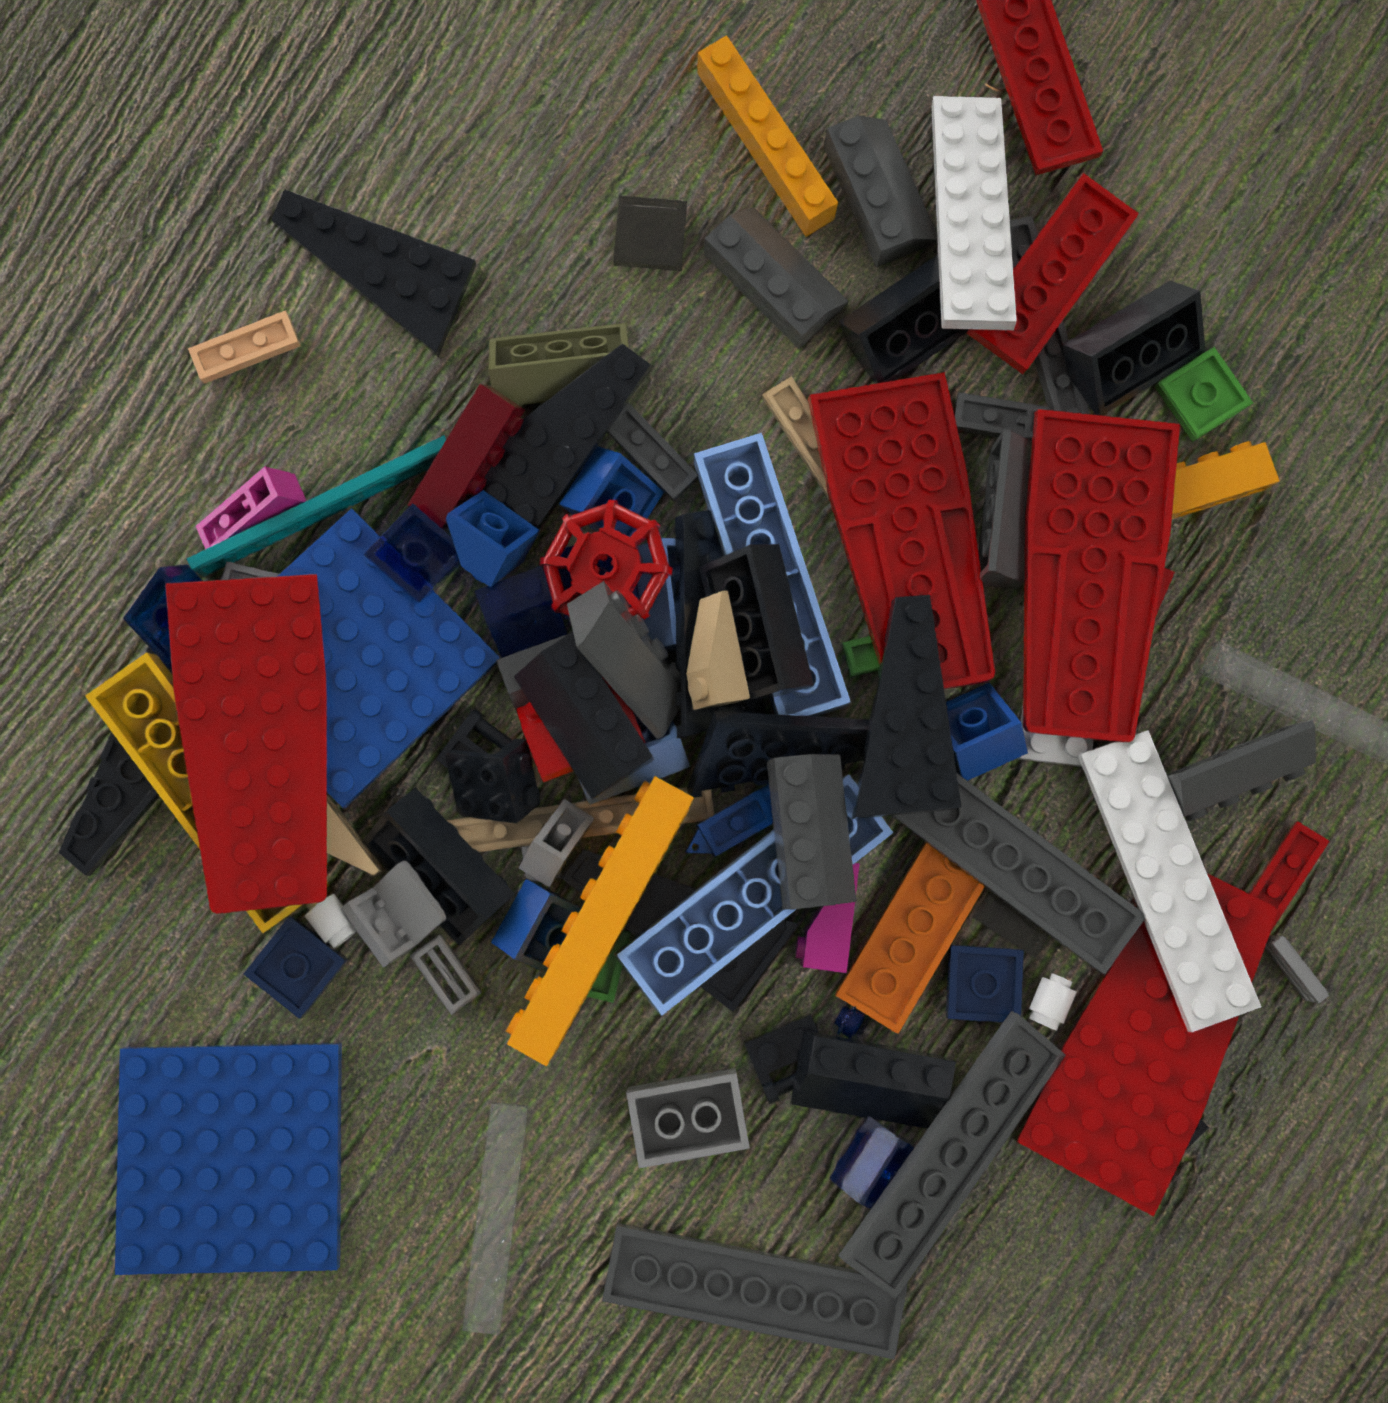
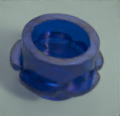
(849, 1021)

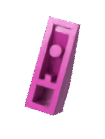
(256, 501)
(828, 936)

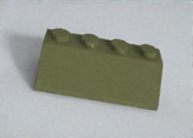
(542, 364)

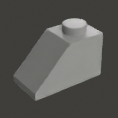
(556, 843)

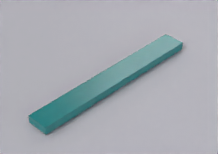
(316, 509)

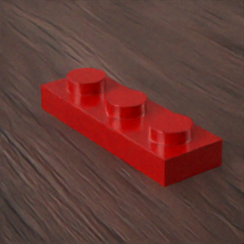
(1289, 867)

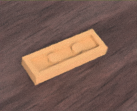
(244, 347)

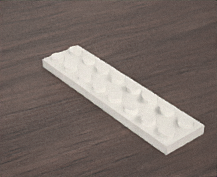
(972, 214)
(1169, 882)

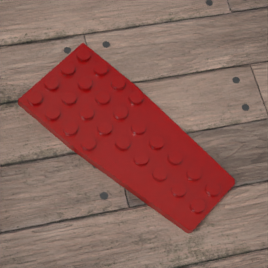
(907, 512)
(1093, 569)
(254, 735)
(1134, 1073)

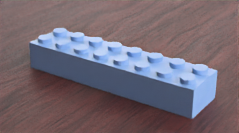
(751, 511)
(724, 916)

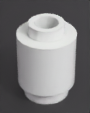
(330, 921)
(1052, 1001)

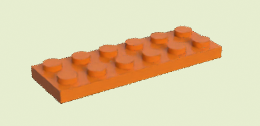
(910, 939)

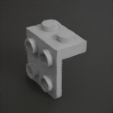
(395, 914)

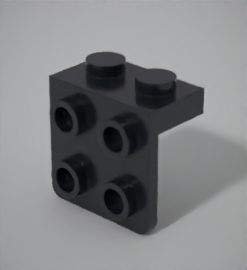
(496, 784)

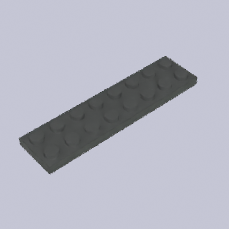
(1030, 876)
(952, 1155)
(752, 1291)

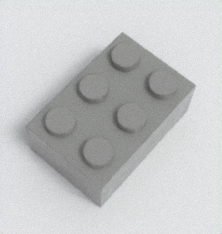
(687, 1118)

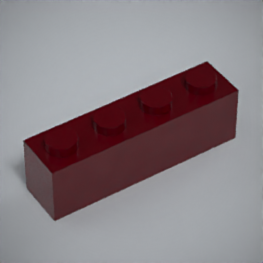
(468, 454)

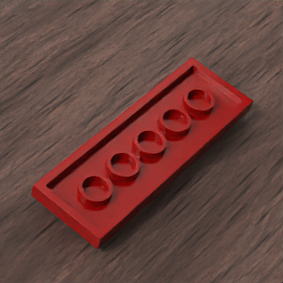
(1041, 83)
(1059, 270)

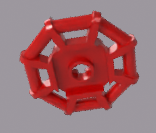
(599, 546)

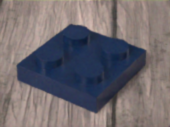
(295, 967)
(984, 983)

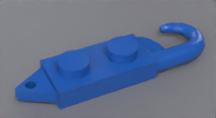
(733, 824)

